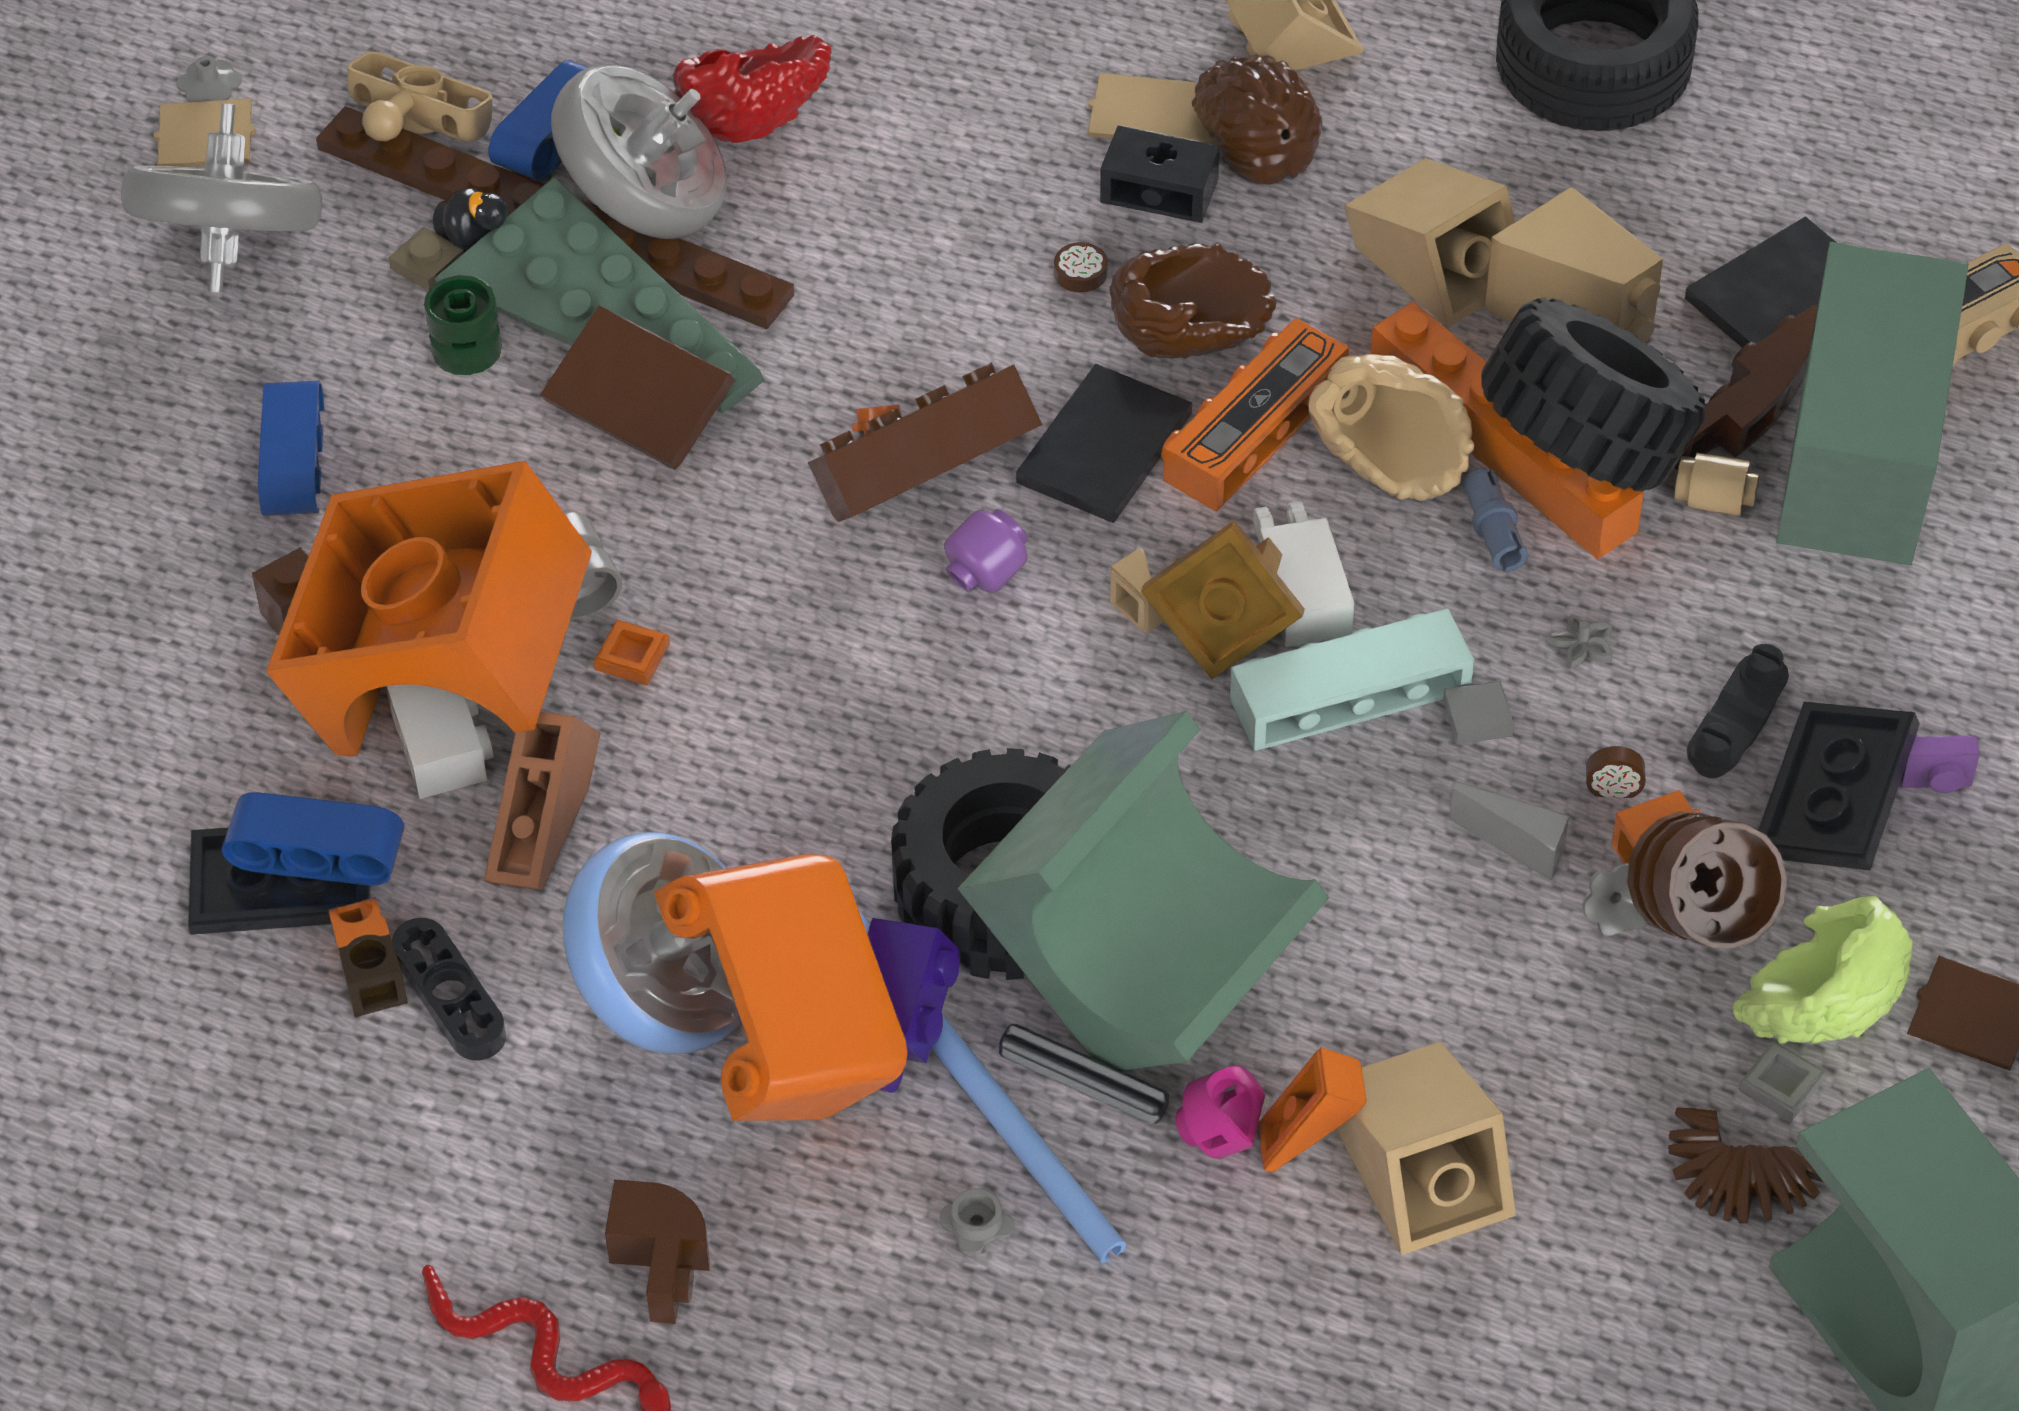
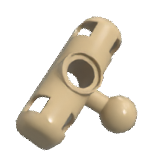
(416, 100)

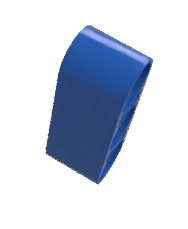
(525, 136)
(289, 447)
(313, 838)

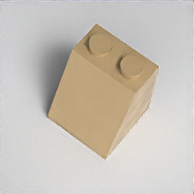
(1433, 234)
(1578, 257)
(1430, 1148)

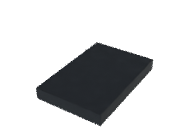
(1764, 283)
(1103, 443)
(1838, 783)
(242, 900)

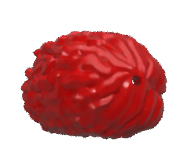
(753, 90)

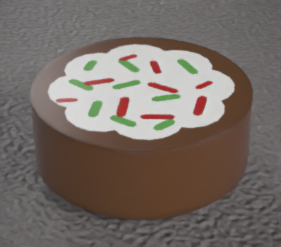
(1080, 267)
(1615, 772)

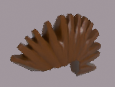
(1737, 1172)

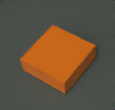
(631, 652)

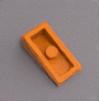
(1311, 1107)

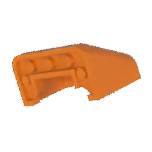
(800, 982)

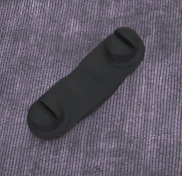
(1738, 712)

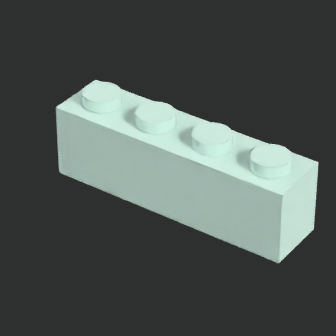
(1350, 679)

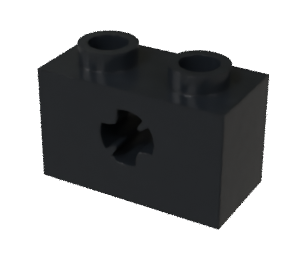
(1159, 174)

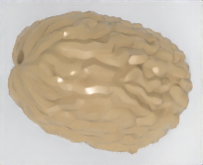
(1393, 425)

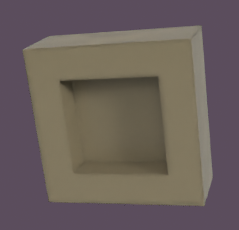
(424, 257)

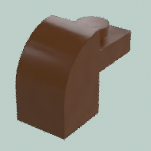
(660, 1230)

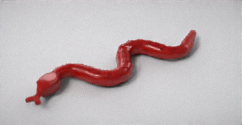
(651, 1395)

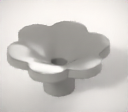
(209, 80)
(1615, 912)

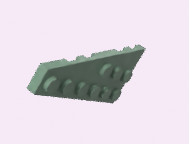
(562, 262)

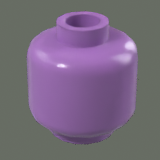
(986, 551)

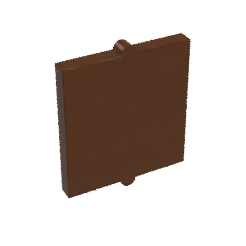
(1969, 1013)

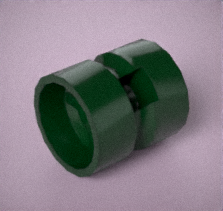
(463, 325)

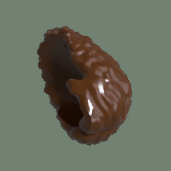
(1246, 110)
(1190, 300)

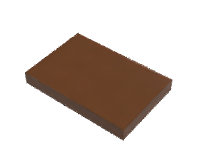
(637, 387)

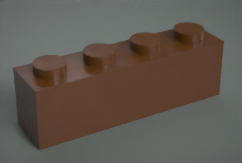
(925, 442)

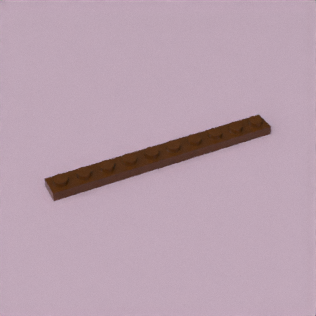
(443, 170)

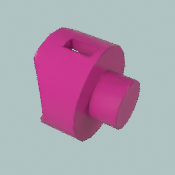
(1218, 1119)

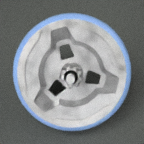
(631, 961)

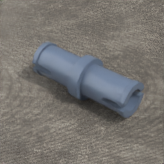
(1495, 519)

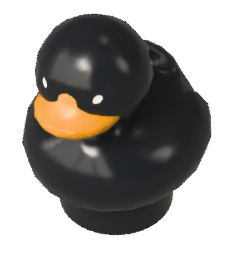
(469, 216)

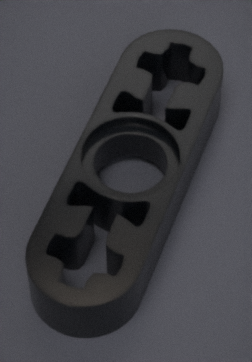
(449, 966)

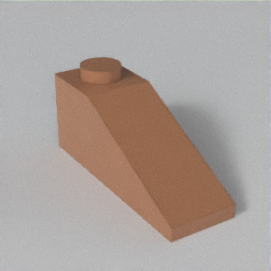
(541, 799)

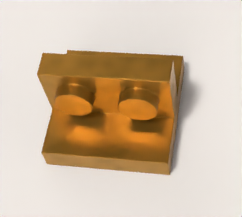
(1224, 598)

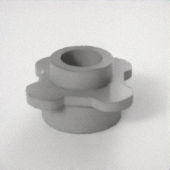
(976, 1204)

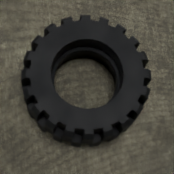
(1592, 394)
(946, 819)

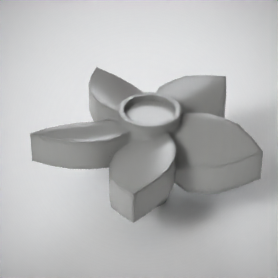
(1583, 640)

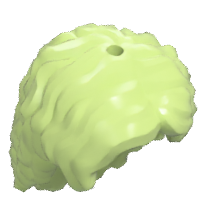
(1833, 982)

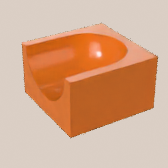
(433, 587)

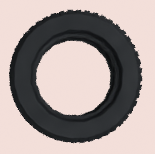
(1593, 85)

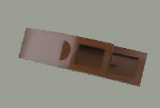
(1759, 389)

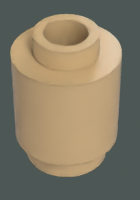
(1716, 483)

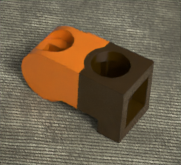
(367, 957)

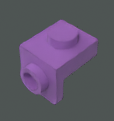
(1941, 763)

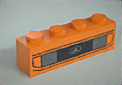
(1250, 416)

